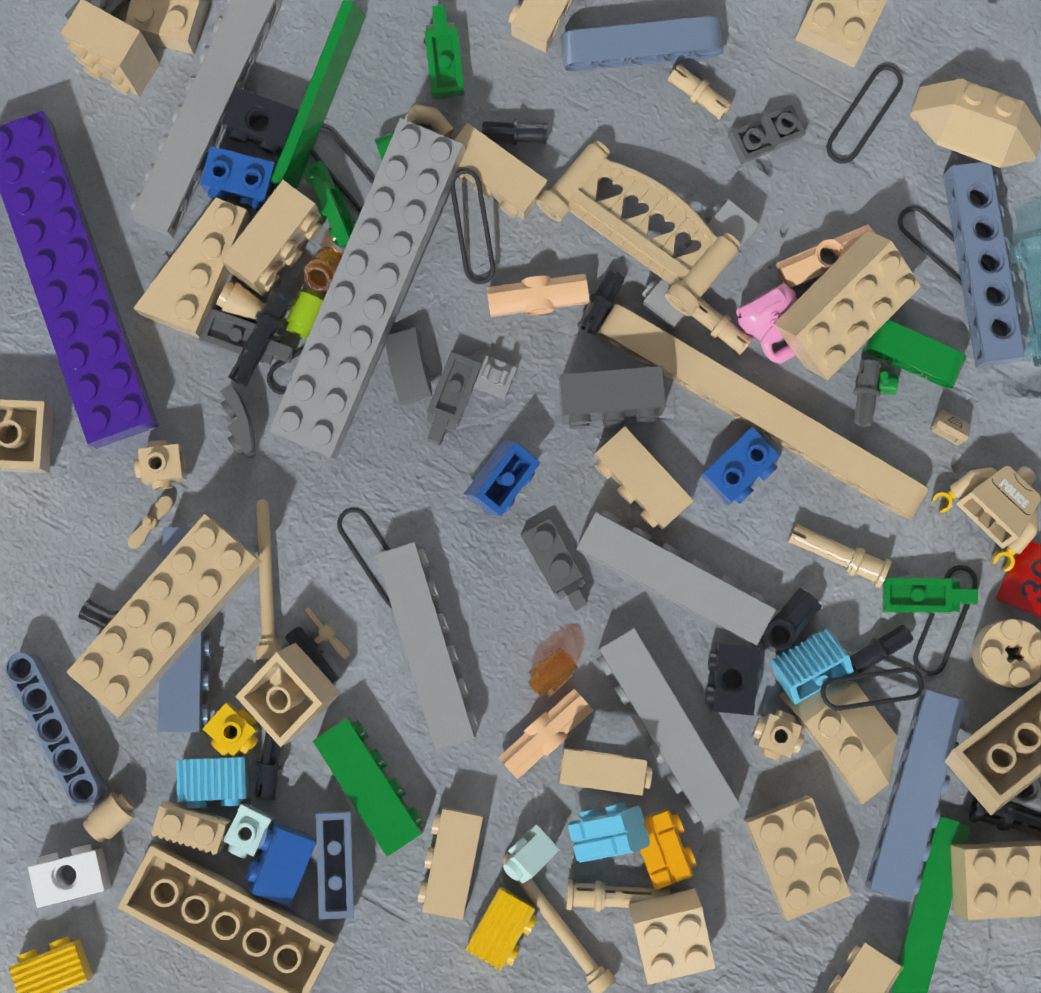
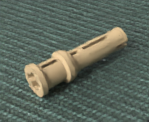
(855, 560)
(601, 896)

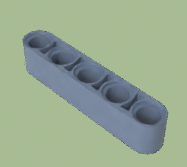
(642, 43)
(40, 719)

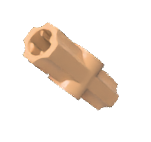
(808, 264)
(538, 295)
(545, 733)

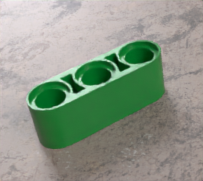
(916, 354)

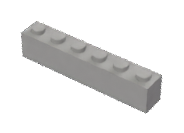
(676, 579)
(426, 645)
(668, 727)

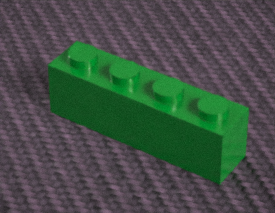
(368, 786)

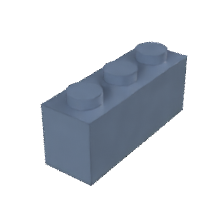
(334, 864)

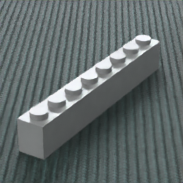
(199, 120)

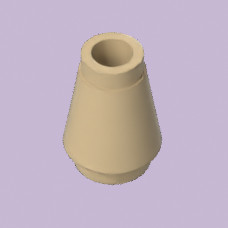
(239, 301)

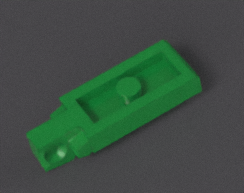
(443, 56)
(330, 203)
(925, 595)

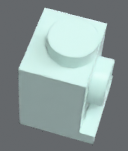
(254, 819)
(529, 855)

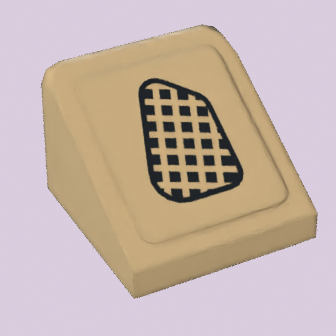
(951, 427)

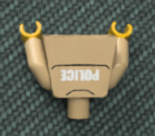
(1000, 505)

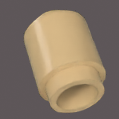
(109, 816)

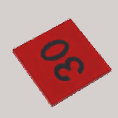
(1023, 582)

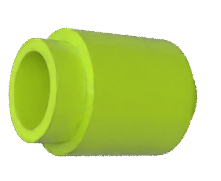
(304, 312)

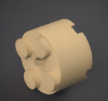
(990, 653)

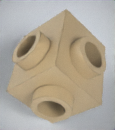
(172, 468)
(765, 731)

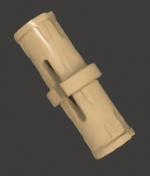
(699, 91)
(721, 327)

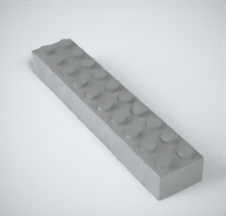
(368, 288)

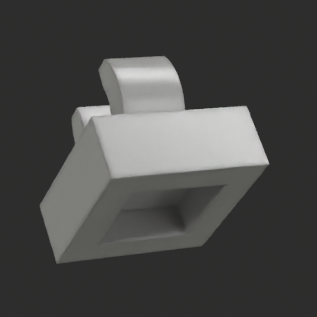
(495, 377)

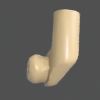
(431, 116)

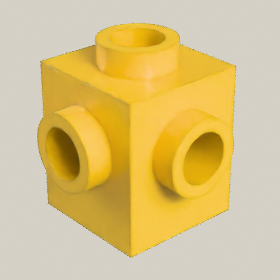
(220, 730)

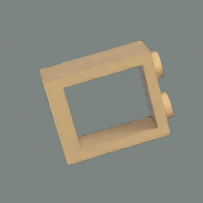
(604, 771)

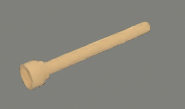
(268, 644)
(597, 976)

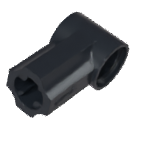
(792, 619)

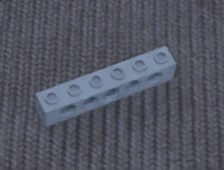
(981, 313)

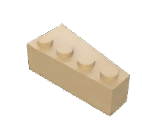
(195, 273)

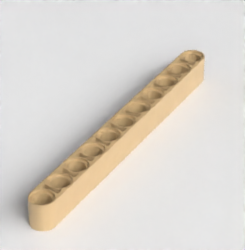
(763, 412)

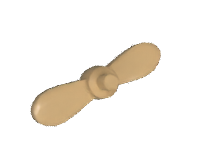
(150, 522)
(327, 633)

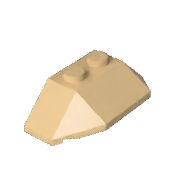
(978, 122)
(852, 740)

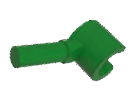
(888, 383)

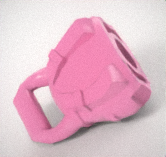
(761, 313)

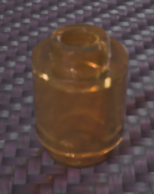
(321, 268)
(551, 672)

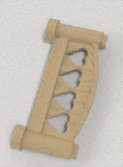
(687, 274)

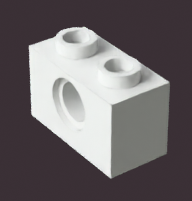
(51, 887)

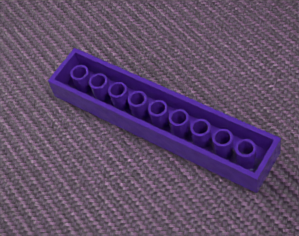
(71, 284)

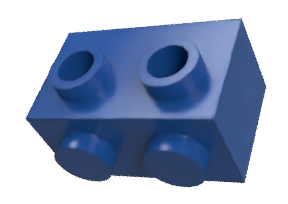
(238, 178)
(741, 466)
(502, 478)
(280, 863)

